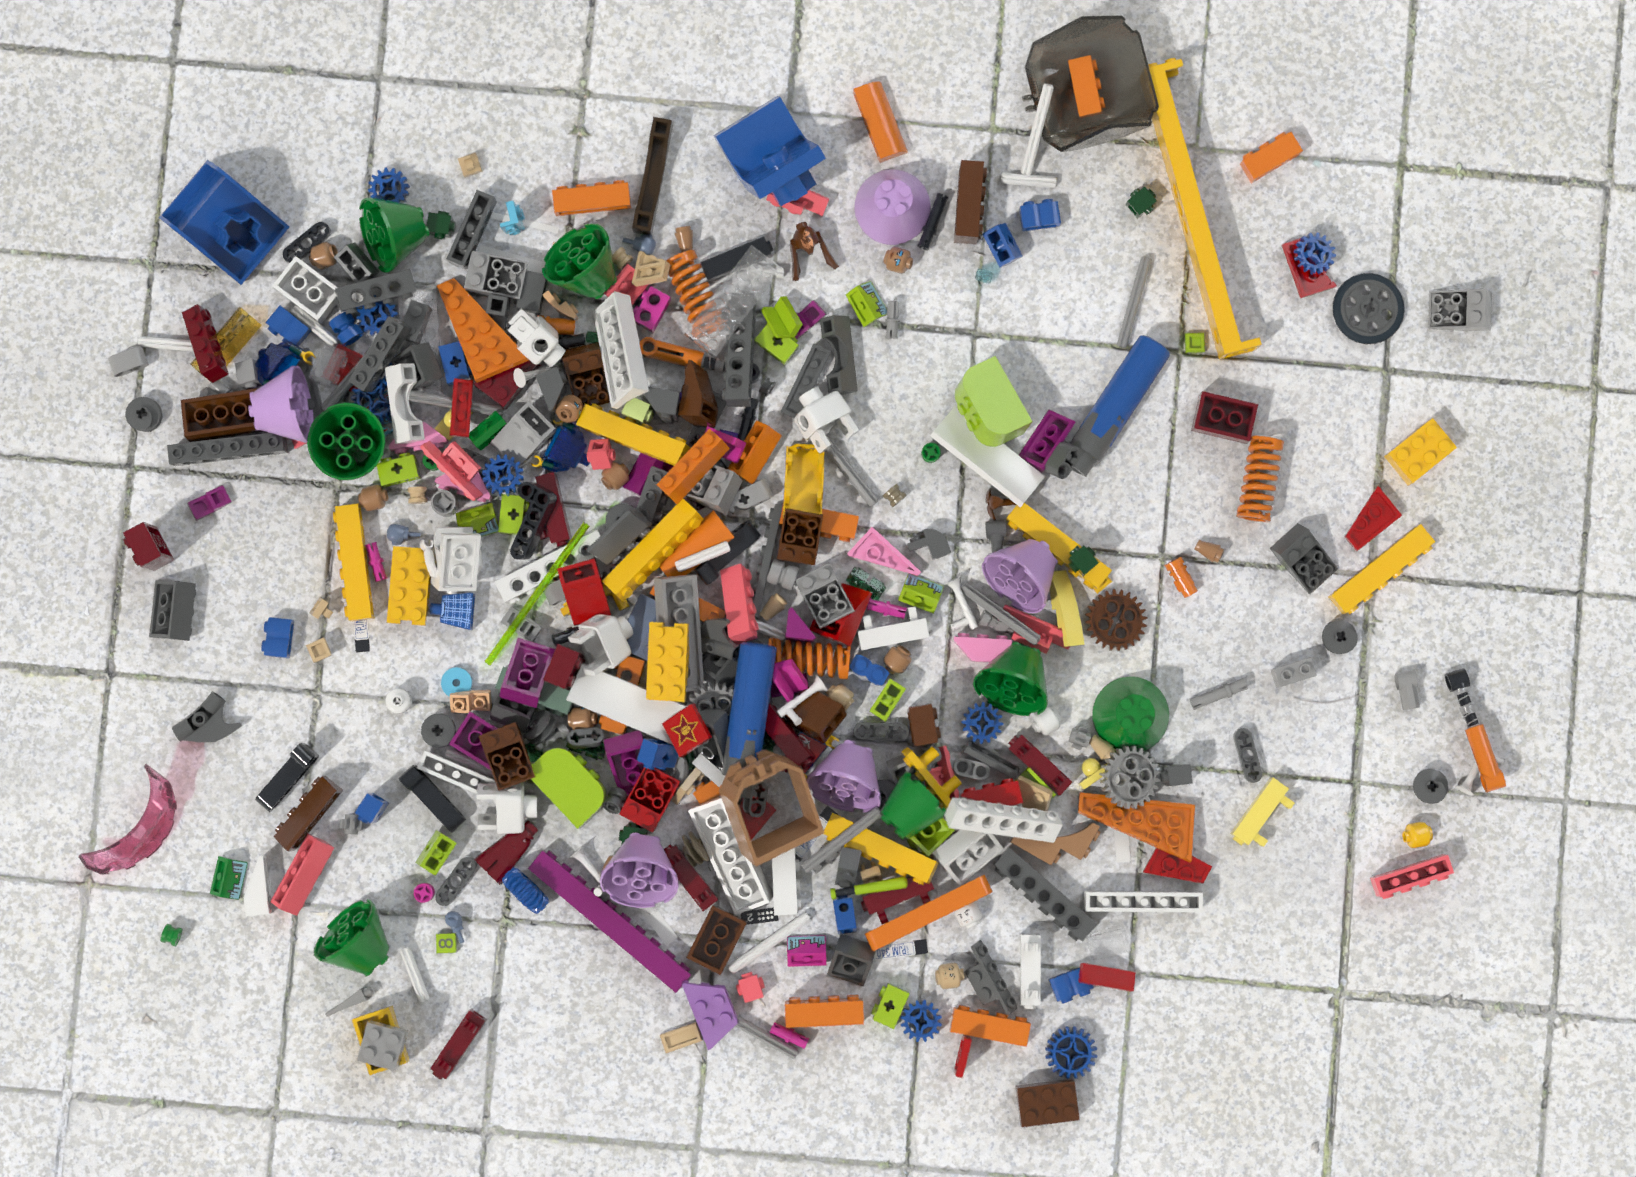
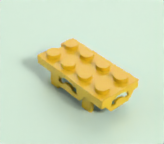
(803, 479)
(408, 587)
(667, 662)

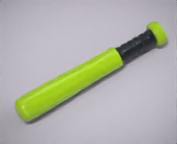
(872, 887)

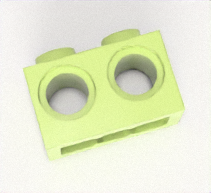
(638, 410)

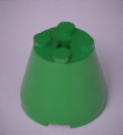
(911, 808)

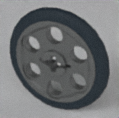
(1376, 284)

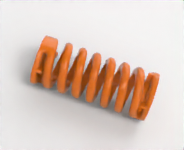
(688, 257)
(1257, 443)
(822, 661)

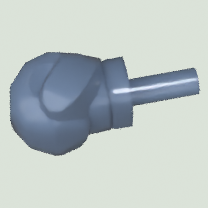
(643, 243)
(398, 533)
(454, 920)

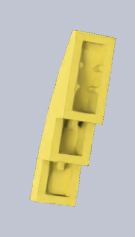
(1066, 609)

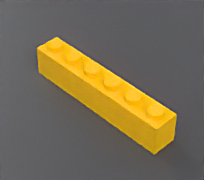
(632, 435)
(1039, 529)
(653, 550)
(354, 562)
(1381, 569)
(885, 850)

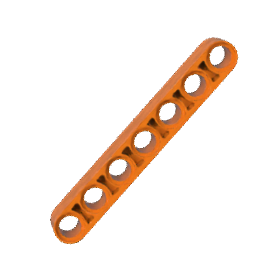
(928, 913)

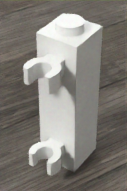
(893, 633)
(1030, 970)

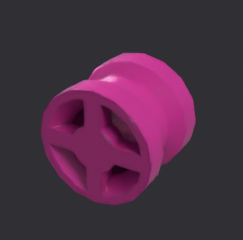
(421, 891)

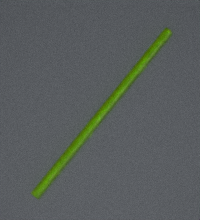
(537, 593)

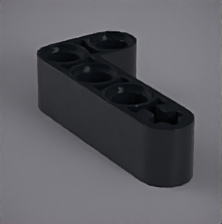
(529, 520)
(744, 537)
(285, 779)
(432, 797)

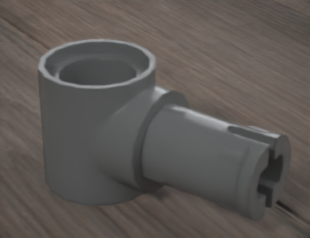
(995, 533)

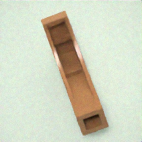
(1074, 844)

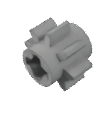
(1079, 738)
(351, 824)

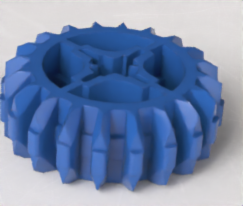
(379, 391)
(525, 890)
(1070, 1060)

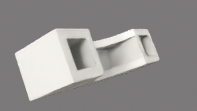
(400, 381)

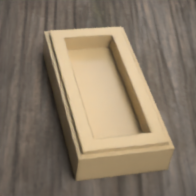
(681, 1037)

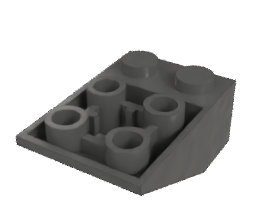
(1304, 558)

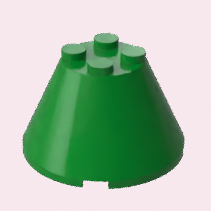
(391, 231)
(581, 262)
(346, 441)
(1014, 681)
(1131, 713)
(354, 940)

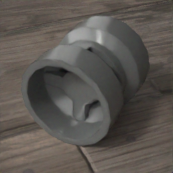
(615, 799)

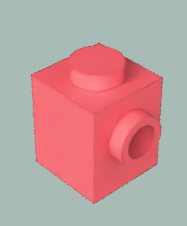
(600, 454)
(750, 987)

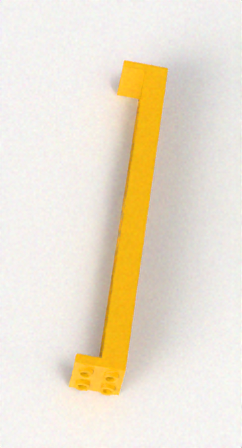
(1193, 217)

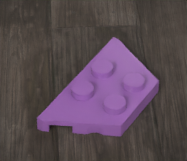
(711, 1010)

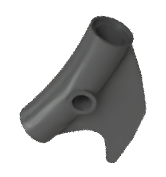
(716, 641)
(211, 728)

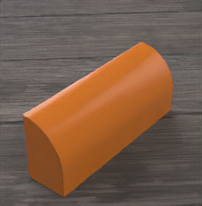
(879, 121)
(708, 534)

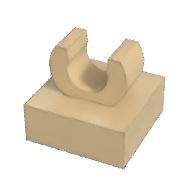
(470, 165)
(320, 608)
(319, 650)
(872, 874)

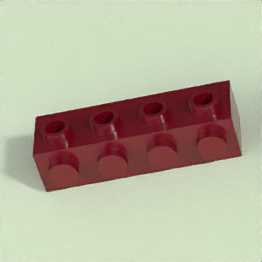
(205, 343)

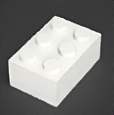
(307, 289)
(967, 853)

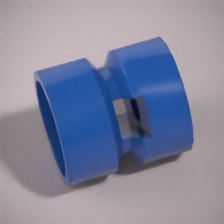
(345, 327)

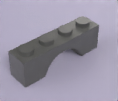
(837, 333)

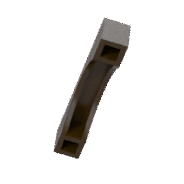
(653, 176)

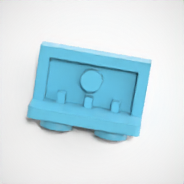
(516, 216)

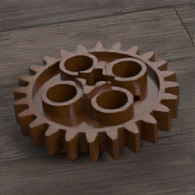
(1131, 628)

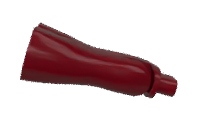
(506, 852)

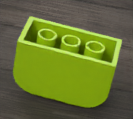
(991, 404)
(570, 785)

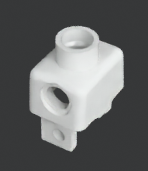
(529, 331)
(822, 414)
(604, 640)
(511, 808)

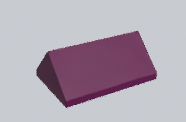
(1045, 439)
(640, 472)
(797, 629)

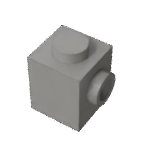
(247, 374)

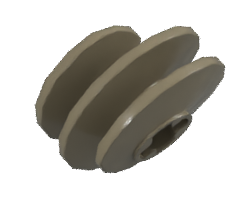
(695, 850)

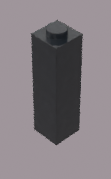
(724, 263)

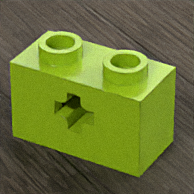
(780, 352)
(389, 477)
(508, 505)
(887, 700)
(435, 852)
(889, 1017)

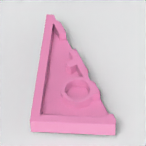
(878, 550)

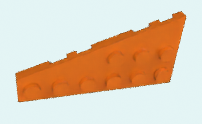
(481, 338)
(1157, 823)

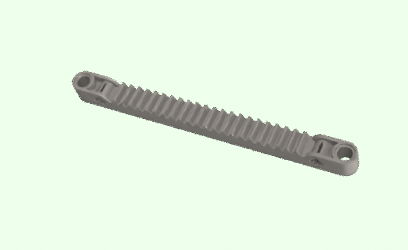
(757, 493)

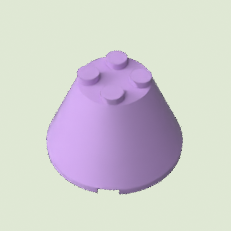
(892, 207)
(283, 406)
(1021, 574)
(846, 779)
(640, 873)

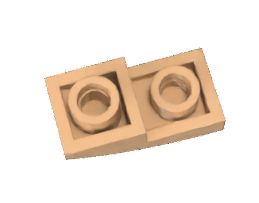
(565, 309)
(470, 700)

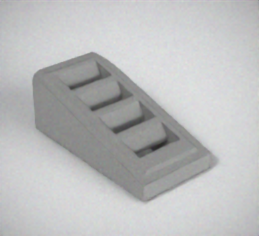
(534, 633)

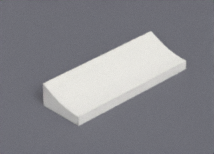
(620, 349)
(995, 464)
(623, 702)
(740, 879)

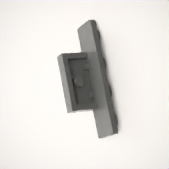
(652, 497)
(987, 980)

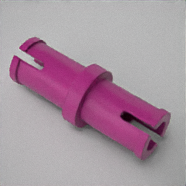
(375, 561)
(886, 608)
(789, 1035)

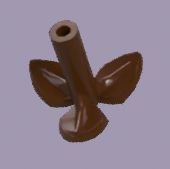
(995, 502)

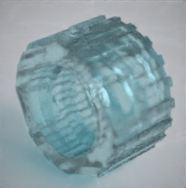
(984, 276)

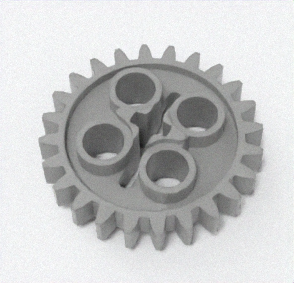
(717, 692)
(1138, 762)

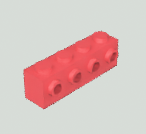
(739, 603)
(302, 874)
(1412, 875)

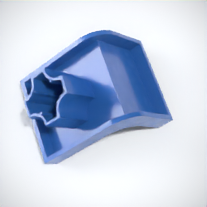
(770, 153)
(224, 221)

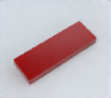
(461, 408)
(1107, 977)

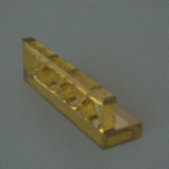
(239, 334)

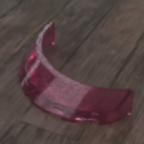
(144, 837)

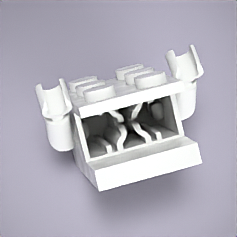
(454, 559)

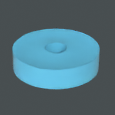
(453, 674)

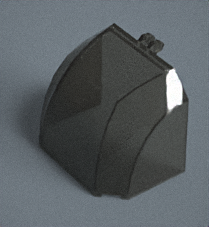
(1123, 78)

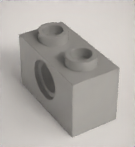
(1293, 672)

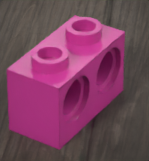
(656, 311)

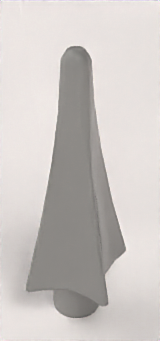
(358, 997)

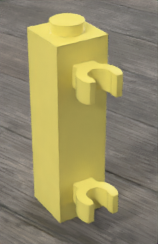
(1259, 812)

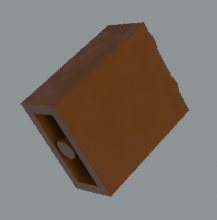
(819, 716)

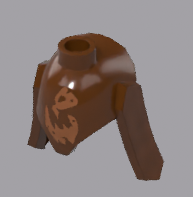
(806, 239)

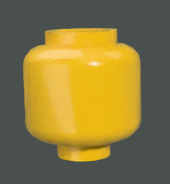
(1417, 835)

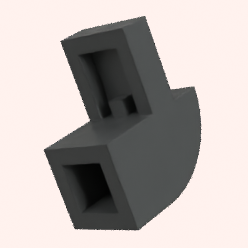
(498, 309)
(934, 540)

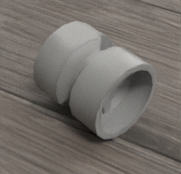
(444, 503)
(782, 574)

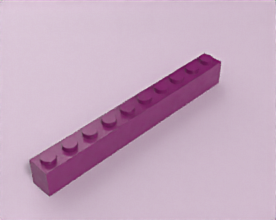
(610, 921)

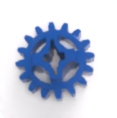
(392, 182)
(1316, 245)
(369, 313)
(496, 471)
(990, 723)
(929, 1022)

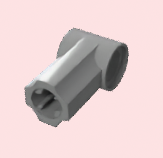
(1407, 685)

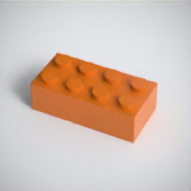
(824, 1011)

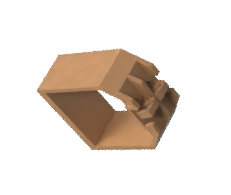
(783, 838)

